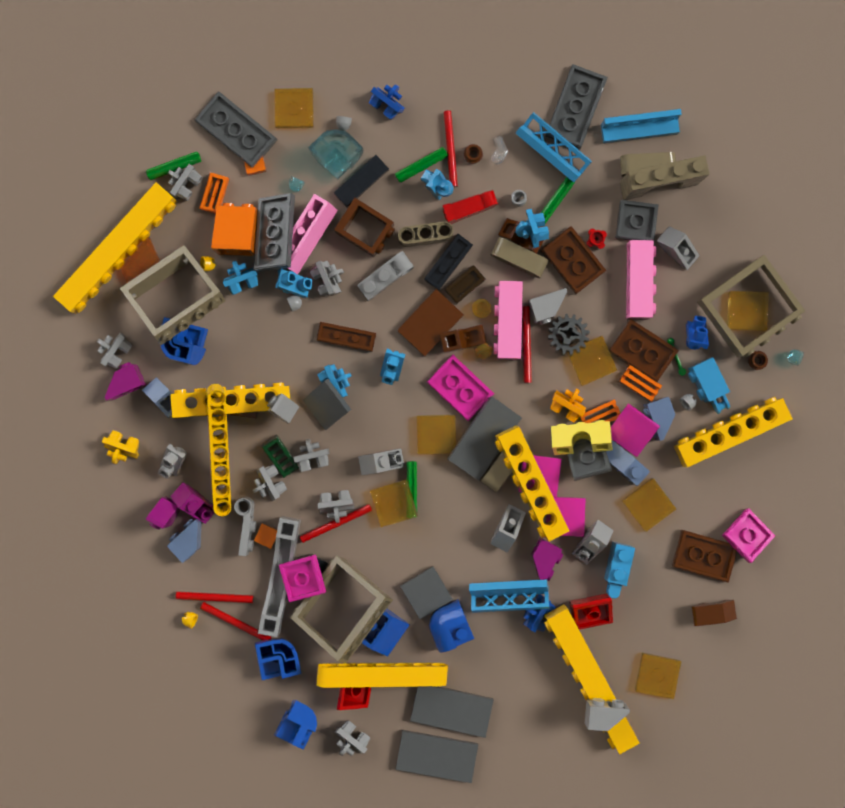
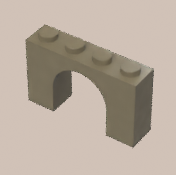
(684, 172)

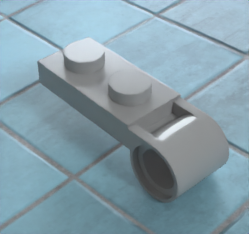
(385, 275)
(248, 526)

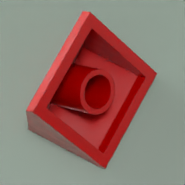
(592, 611)
(353, 698)

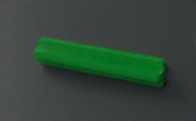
(182, 162)
(421, 165)
(557, 198)
(412, 480)

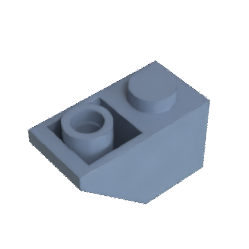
(159, 395)
(662, 413)
(187, 542)

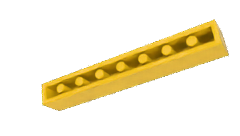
(115, 249)
(587, 672)

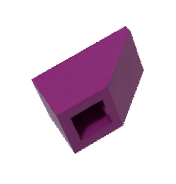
(193, 503)
(163, 513)
(544, 557)

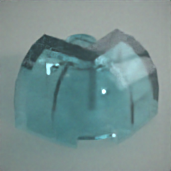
(336, 151)

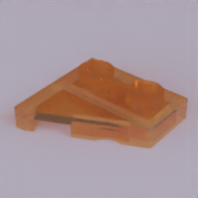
(140, 260)

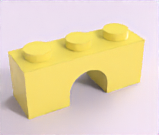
(565, 436)

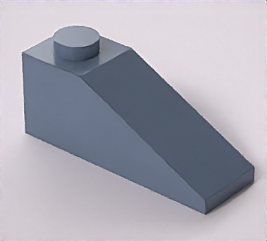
(627, 465)

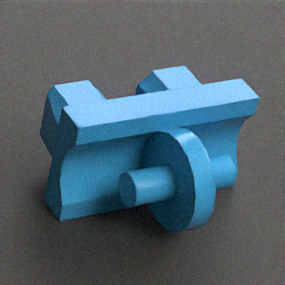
(437, 184)
(531, 228)
(232, 281)
(293, 283)
(392, 366)
(336, 377)

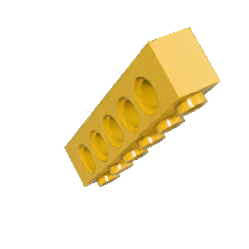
(180, 409)
(778, 415)
(557, 524)

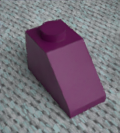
(125, 381)

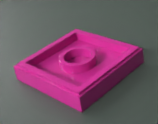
(633, 430)
(550, 470)
(573, 513)
(748, 535)
(302, 578)

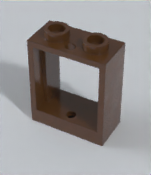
(348, 217)

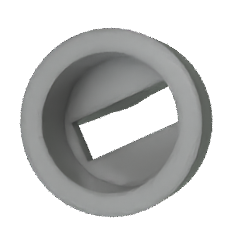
(343, 123)
(516, 195)
(294, 302)
(688, 402)

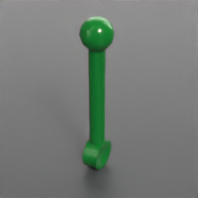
(681, 371)

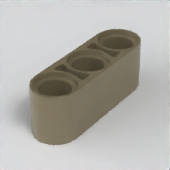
(642, 160)
(433, 228)
(519, 257)
(498, 472)

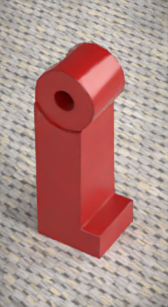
(469, 207)

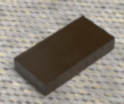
(465, 284)

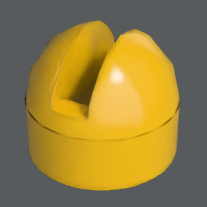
(207, 263)
(190, 619)

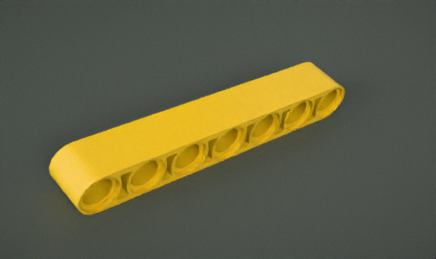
(215, 442)
(381, 674)

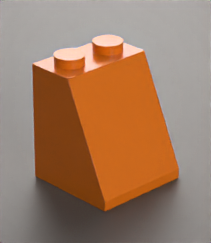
(235, 230)

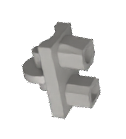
(179, 188)
(330, 277)
(119, 343)
(303, 460)
(172, 461)
(273, 490)
(337, 508)
(345, 733)

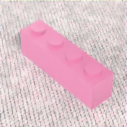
(309, 230)
(640, 279)
(508, 320)

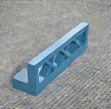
(640, 126)
(548, 152)
(506, 589)

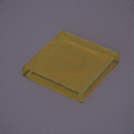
(294, 108)
(748, 310)
(593, 361)
(436, 434)
(394, 503)
(649, 504)
(658, 675)

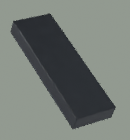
(361, 181)
(448, 262)

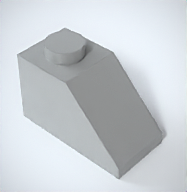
(678, 247)
(546, 306)
(508, 528)

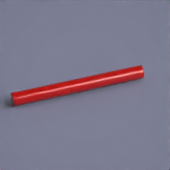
(450, 148)
(526, 344)
(331, 525)
(214, 597)
(233, 621)

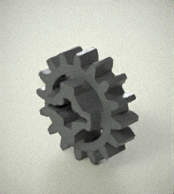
(575, 336)

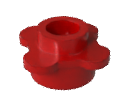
(601, 235)

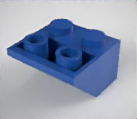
(386, 633)

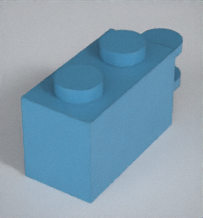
(710, 384)
(618, 568)

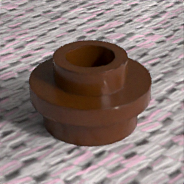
(473, 148)
(763, 360)

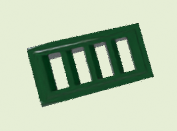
(275, 439)

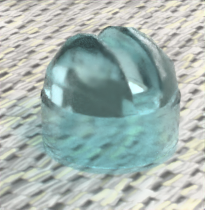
(296, 184)
(795, 357)

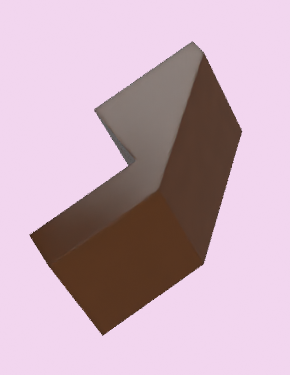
(508, 232)
(463, 338)
(714, 613)

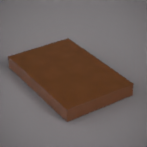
(573, 260)
(431, 319)
(643, 350)
(704, 556)

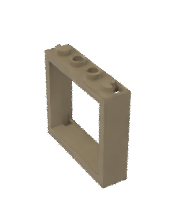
(157, 274)
(722, 327)
(364, 625)

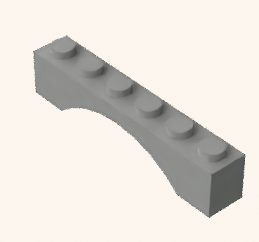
(276, 595)

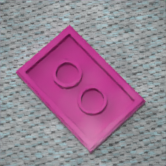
(460, 387)

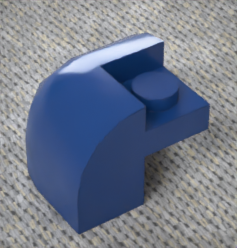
(186, 345)
(450, 627)
(277, 658)
(297, 724)

